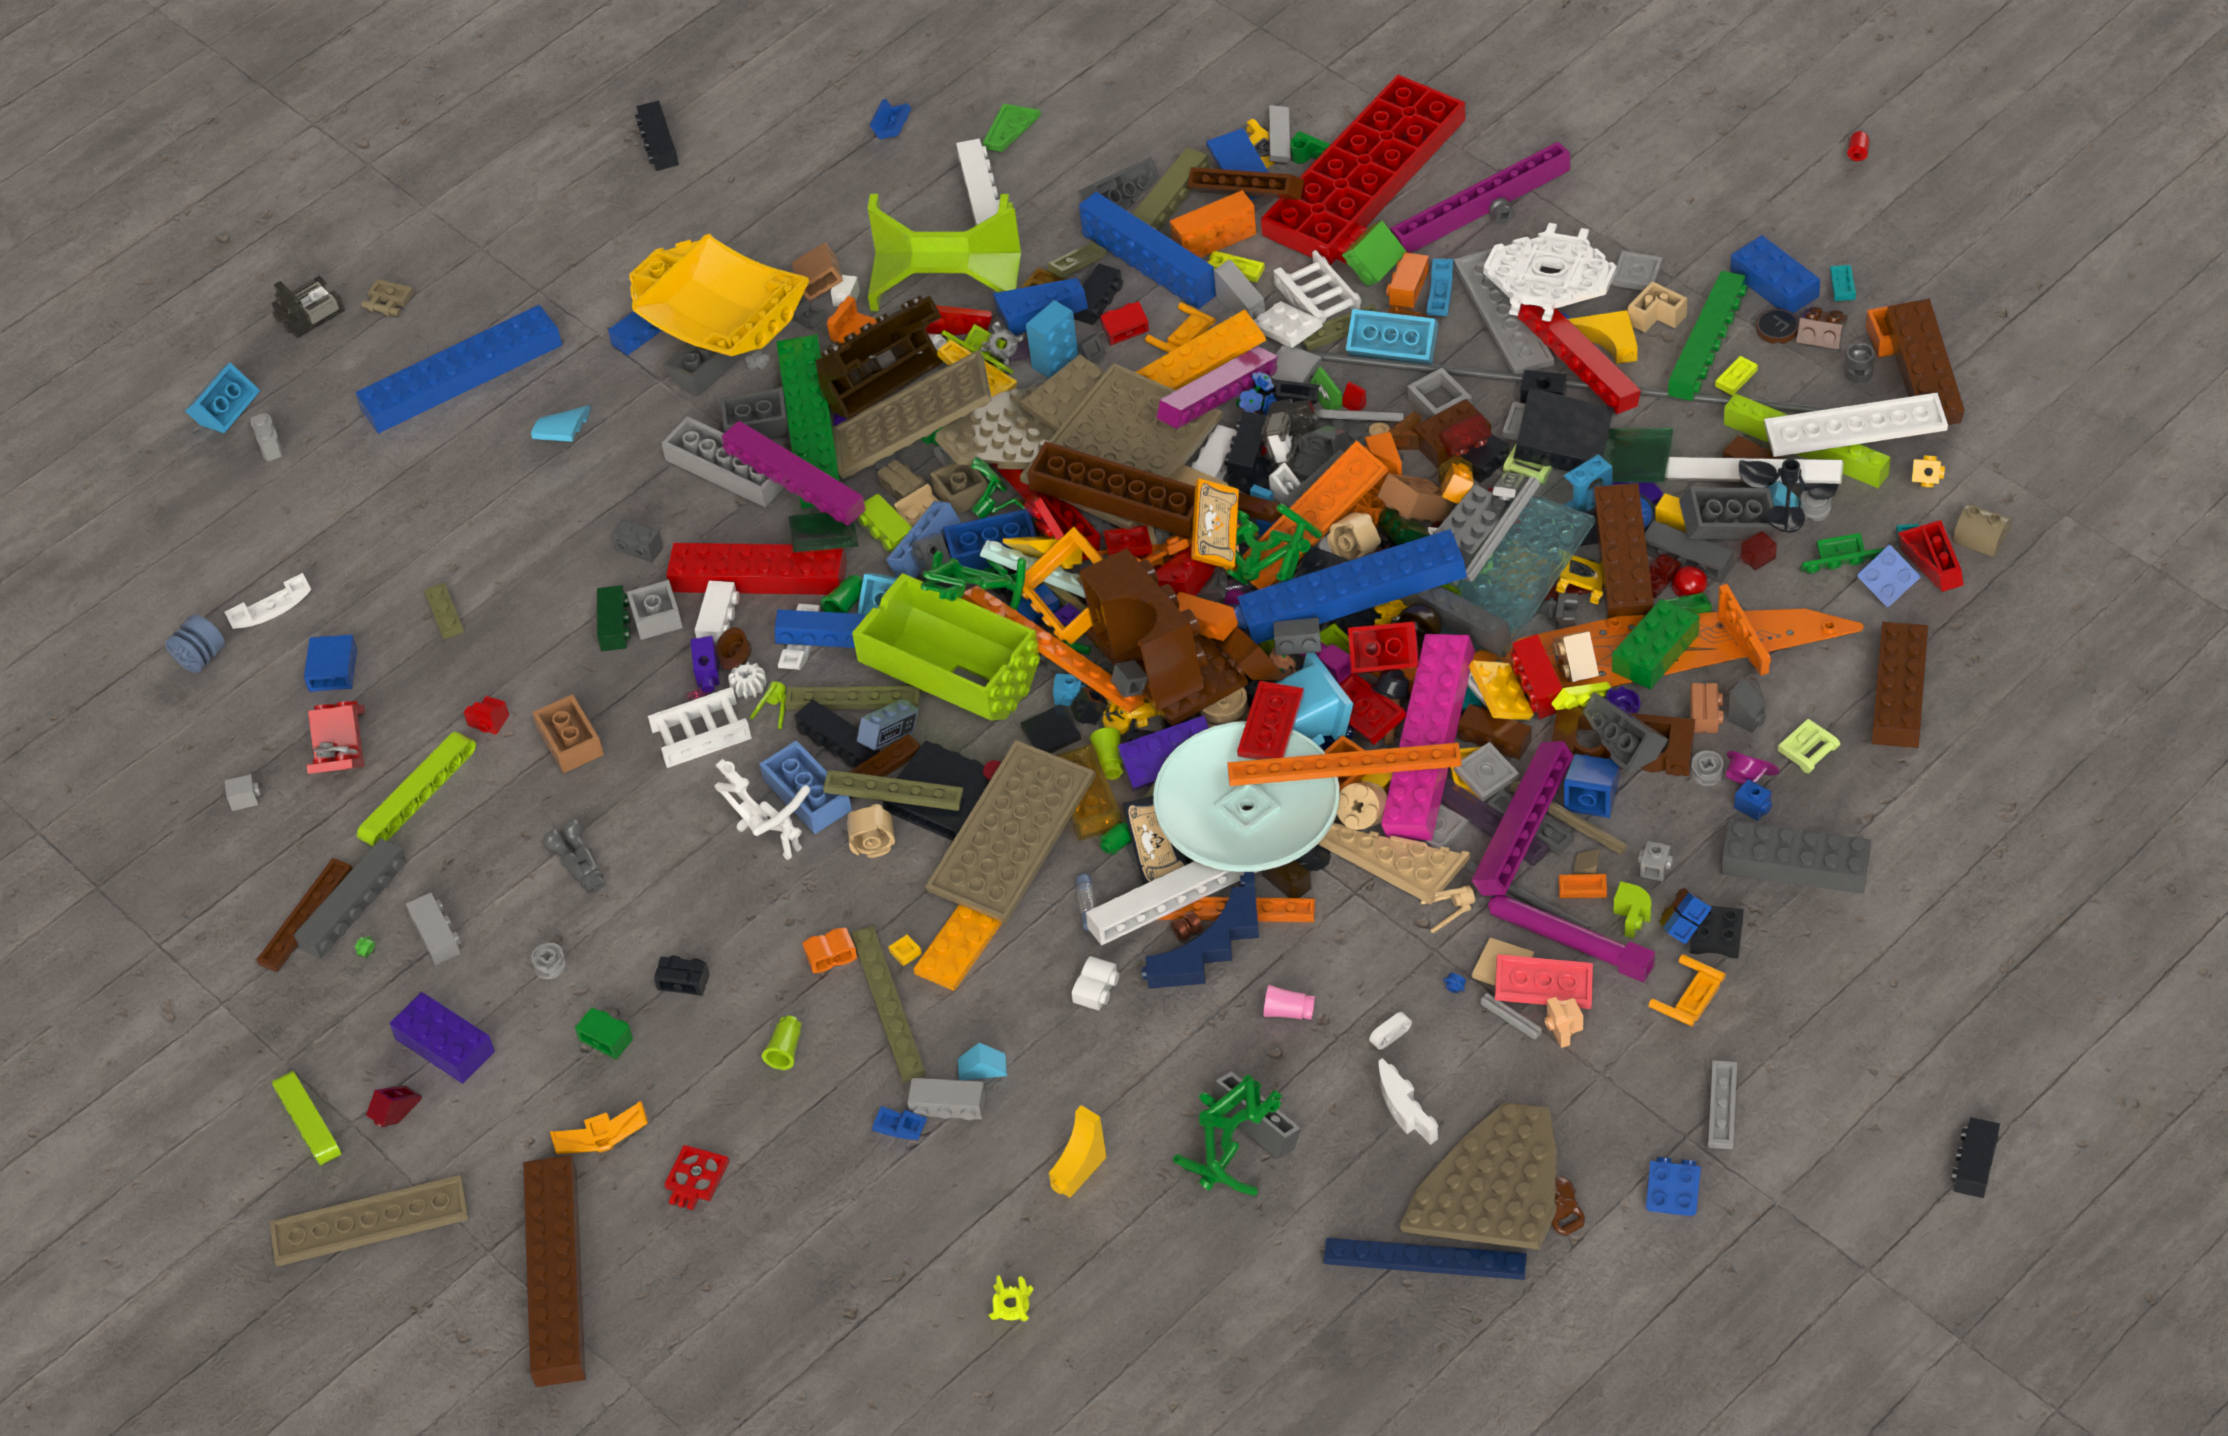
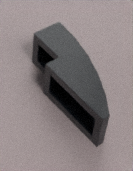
(1295, 390)

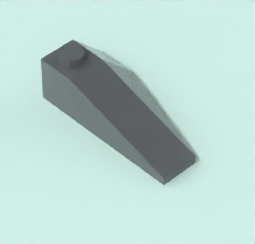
(1126, 185)

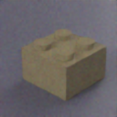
(958, 486)

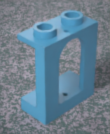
(1581, 479)

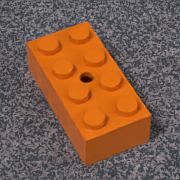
(1215, 225)

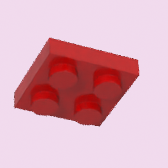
(1135, 540)

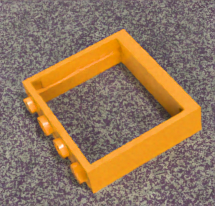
(1043, 568)

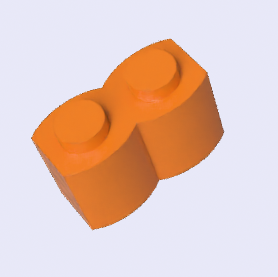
(829, 950)

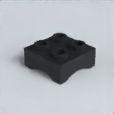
(1719, 932)

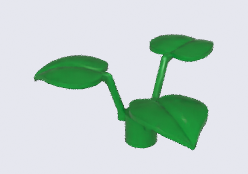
(986, 503)

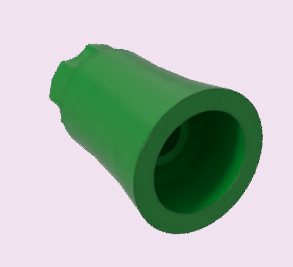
(843, 596)

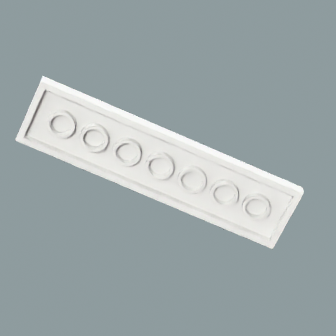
(1855, 424)

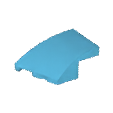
(561, 425)

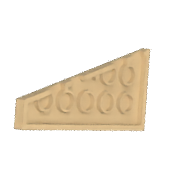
(1397, 860)

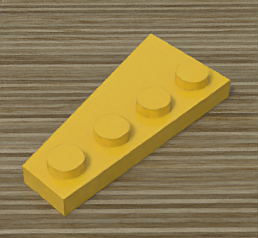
(997, 380)

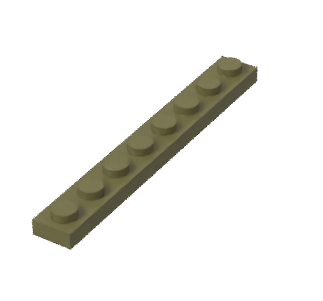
(888, 1004)

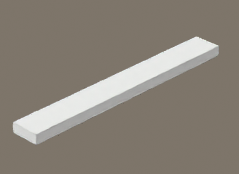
(1728, 469)

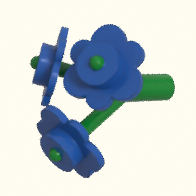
(1252, 400)

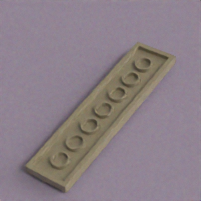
(368, 1220)

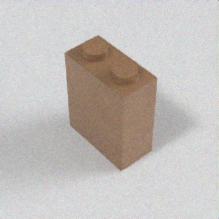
(821, 268)

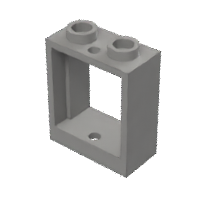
(1430, 382)

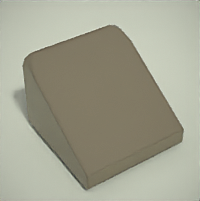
(1587, 862)

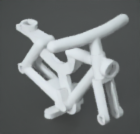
(756, 815)

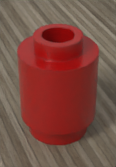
(1858, 146)

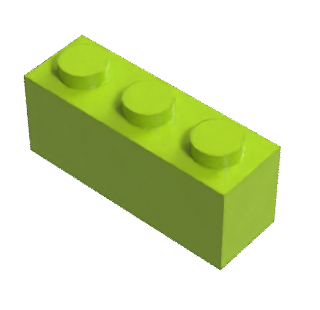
(884, 522)

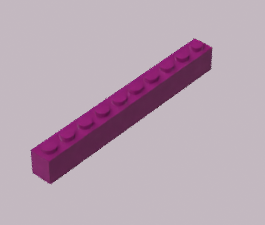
(1475, 200)

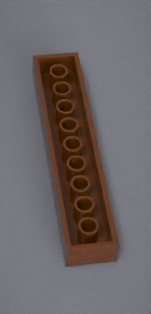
(554, 1271)

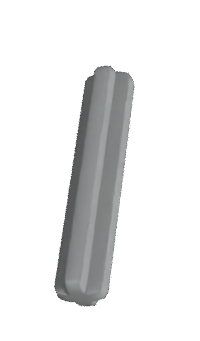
(1511, 1016)

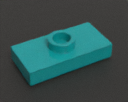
(1842, 283)

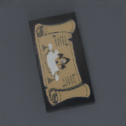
(1152, 849)

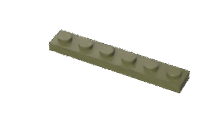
(851, 697)
(893, 790)

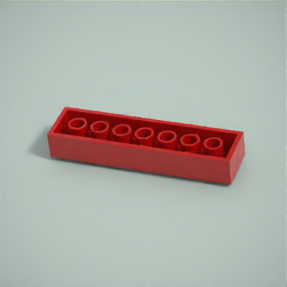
(755, 568)

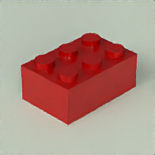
(1536, 675)

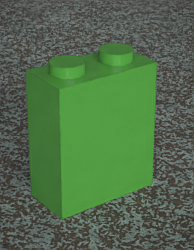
(1374, 253)

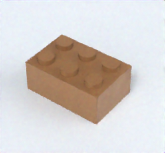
(1415, 498)
(568, 733)

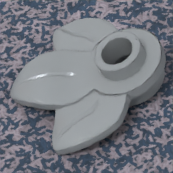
(327, 750)

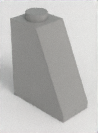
(1236, 291)

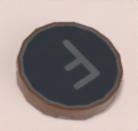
(1777, 326)

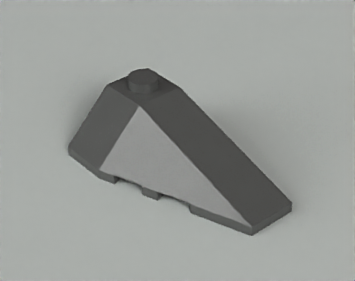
(1626, 737)

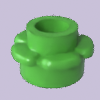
(365, 946)

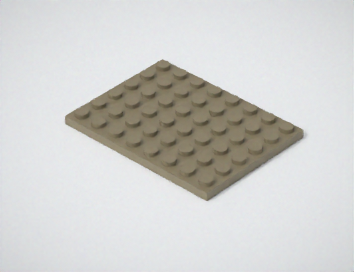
(1122, 426)

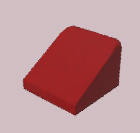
(1354, 397)

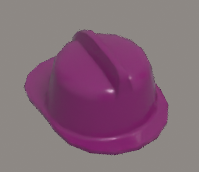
(1745, 767)

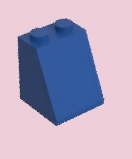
(1591, 785)

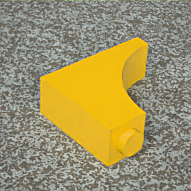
(1611, 332)
(1082, 1154)

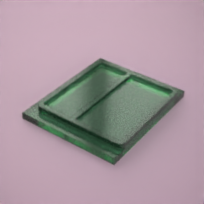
(1639, 454)
(820, 532)

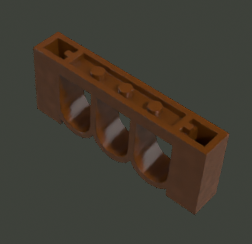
(1674, 759)

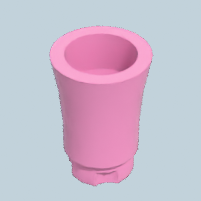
(1288, 1004)

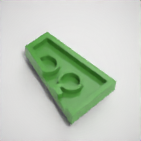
(1009, 125)

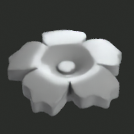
(757, 361)

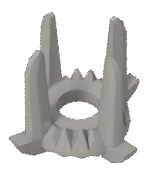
(999, 333)

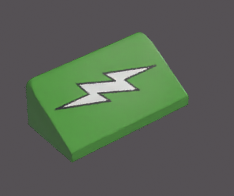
(1328, 393)

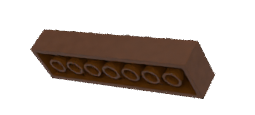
(1113, 488)

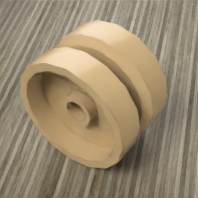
(1228, 710)

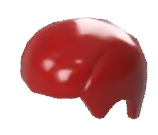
(1689, 581)

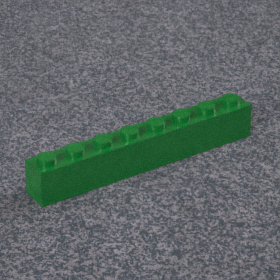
(1707, 336)

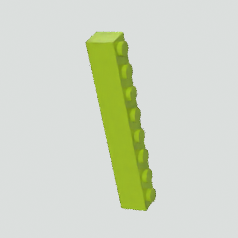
(1858, 460)

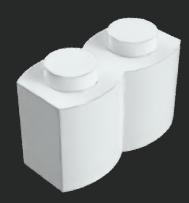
(1094, 983)

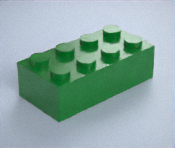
(1655, 644)

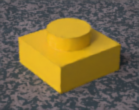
(905, 950)

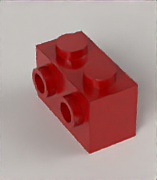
(1124, 323)

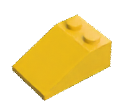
(1039, 545)

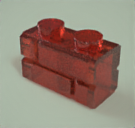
(1465, 435)

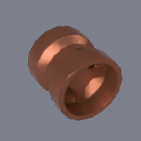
(1186, 926)

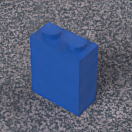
(330, 663)

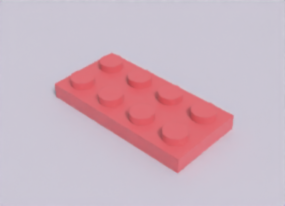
(1541, 979)

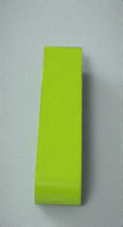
(306, 1118)

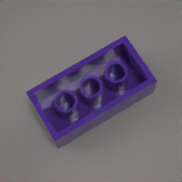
(1146, 755)
(442, 1037)

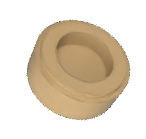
(1378, 428)

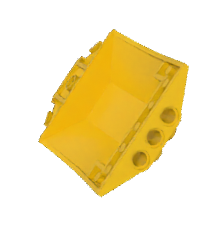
(714, 296)

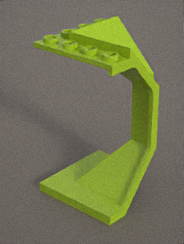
(984, 252)

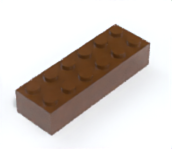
(1923, 355)
(1622, 550)
(1900, 684)

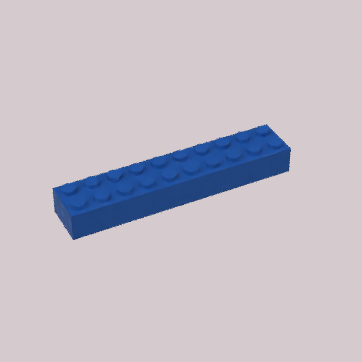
(458, 368)
(1355, 584)

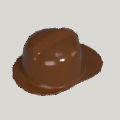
(733, 648)

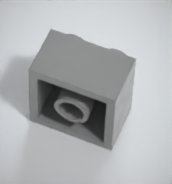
(654, 609)

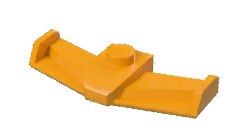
(600, 1132)

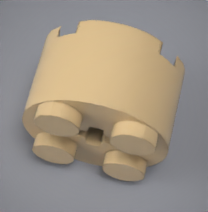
(1353, 536)
(1350, 808)
(870, 831)

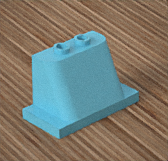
(1324, 704)

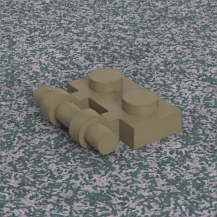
(387, 292)

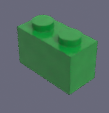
(604, 1033)

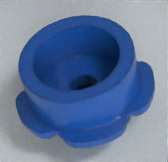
(1455, 982)

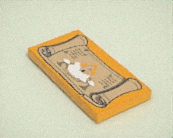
(1215, 524)

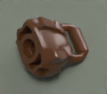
(1566, 1206)

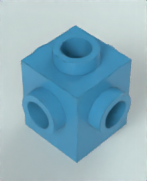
(1066, 689)

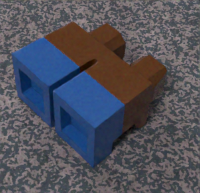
(1684, 907)

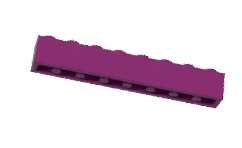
(1215, 387)
(793, 473)
(1522, 818)

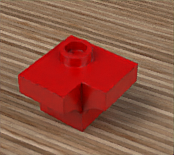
(487, 715)

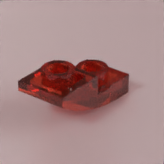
(1662, 573)

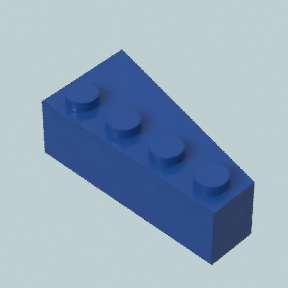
(1021, 305)

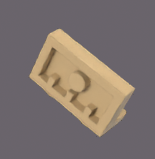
(915, 504)

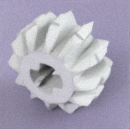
(747, 680)

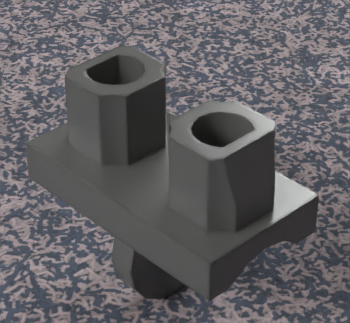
(1563, 617)

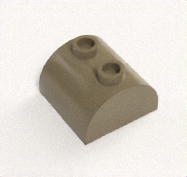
(1981, 530)

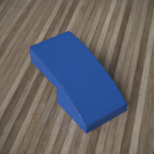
(899, 1125)

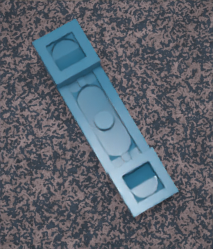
(1440, 287)

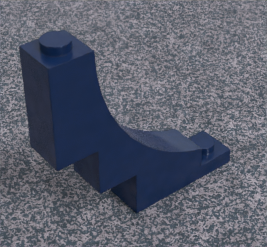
(1186, 963)

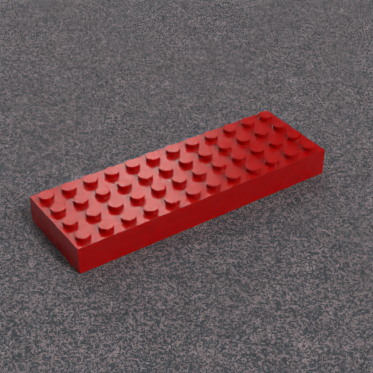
(1364, 167)

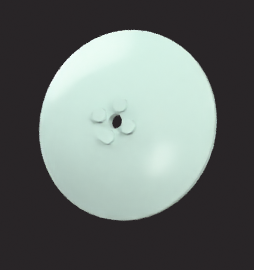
(1206, 814)

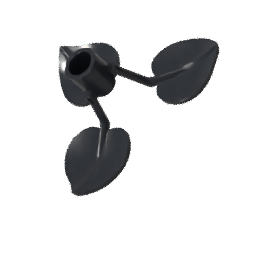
(1759, 475)

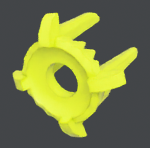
(1022, 1301)

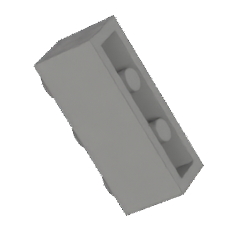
(434, 928)
(947, 1098)

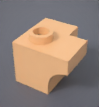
(1563, 1019)

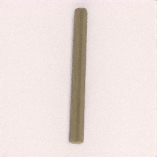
(1582, 825)

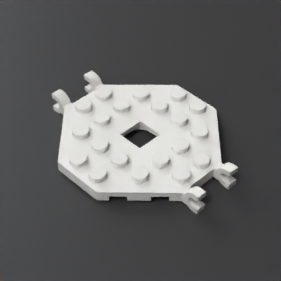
(1518, 273)

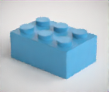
(1052, 339)

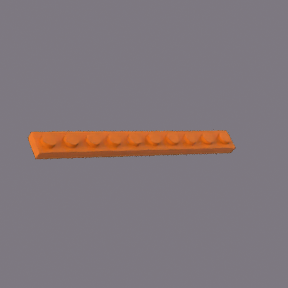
(1058, 651)
(1344, 764)

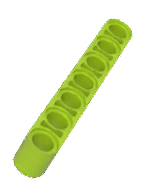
(416, 789)

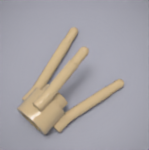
(1460, 897)

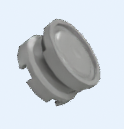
(1815, 508)
(1707, 768)
(548, 960)

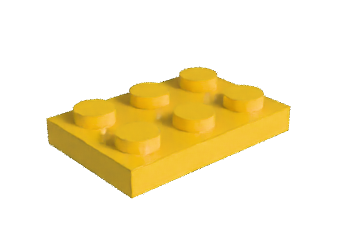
(1501, 690)

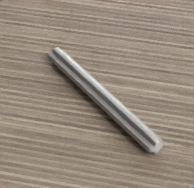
(1501, 528)

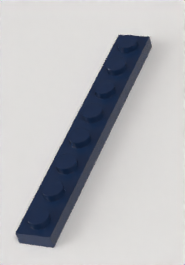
(1425, 1258)

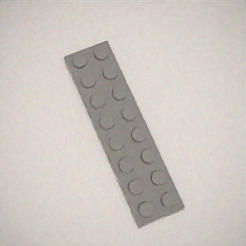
(1515, 340)

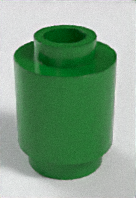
(1115, 838)

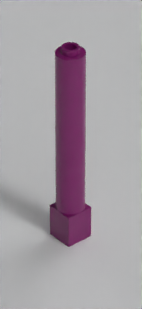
(1332, 657)
(1630, 958)

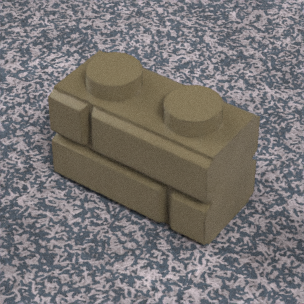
(899, 480)

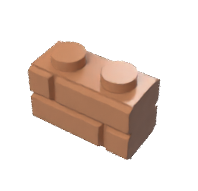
(1705, 707)

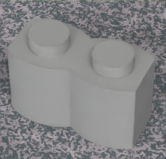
(266, 437)

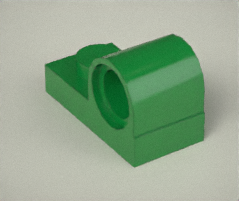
(1306, 146)

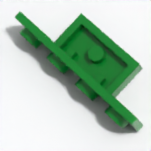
(1839, 551)

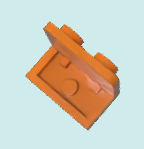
(846, 320)

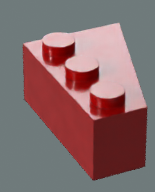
(1933, 554)
(1185, 573)

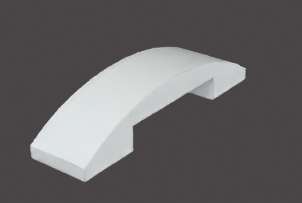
(270, 607)
(796, 655)

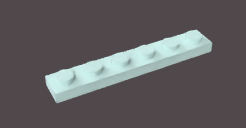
(1008, 557)

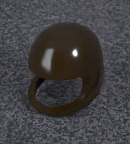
(1425, 619)

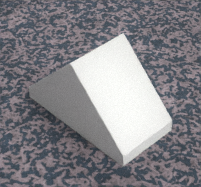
(1282, 482)

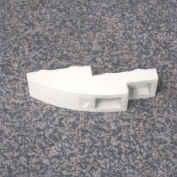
(1401, 1103)

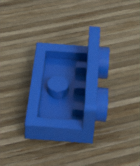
(889, 120)

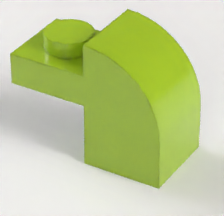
(1635, 905)

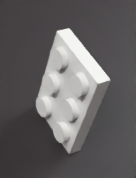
(1287, 324)

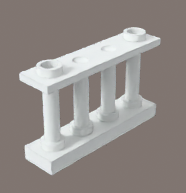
(1296, 294)
(703, 743)

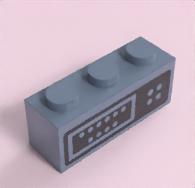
(887, 724)

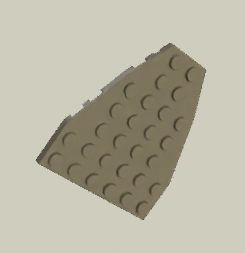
(996, 433)
(1493, 1183)

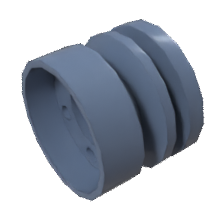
(195, 643)

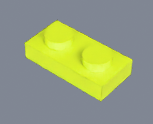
(1736, 375)

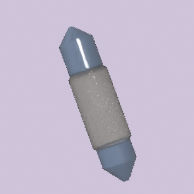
(1085, 896)

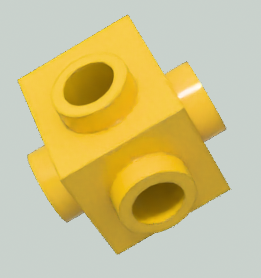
(1919, 474)

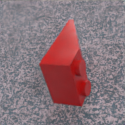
(1383, 647)

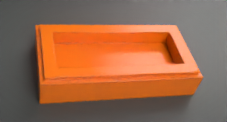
(1582, 886)

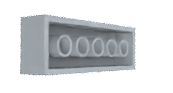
(702, 453)

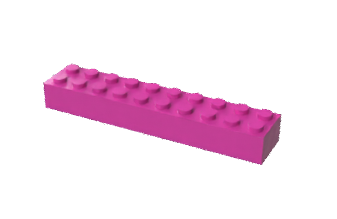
(1430, 720)

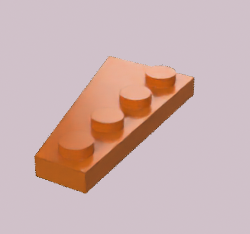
(1740, 629)

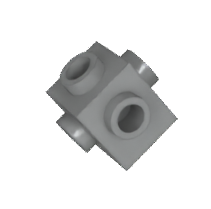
(1655, 861)

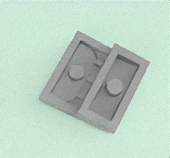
(1295, 364)

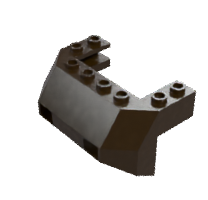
(851, 373)

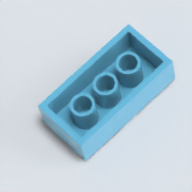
(1392, 336)

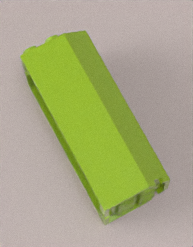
(927, 638)

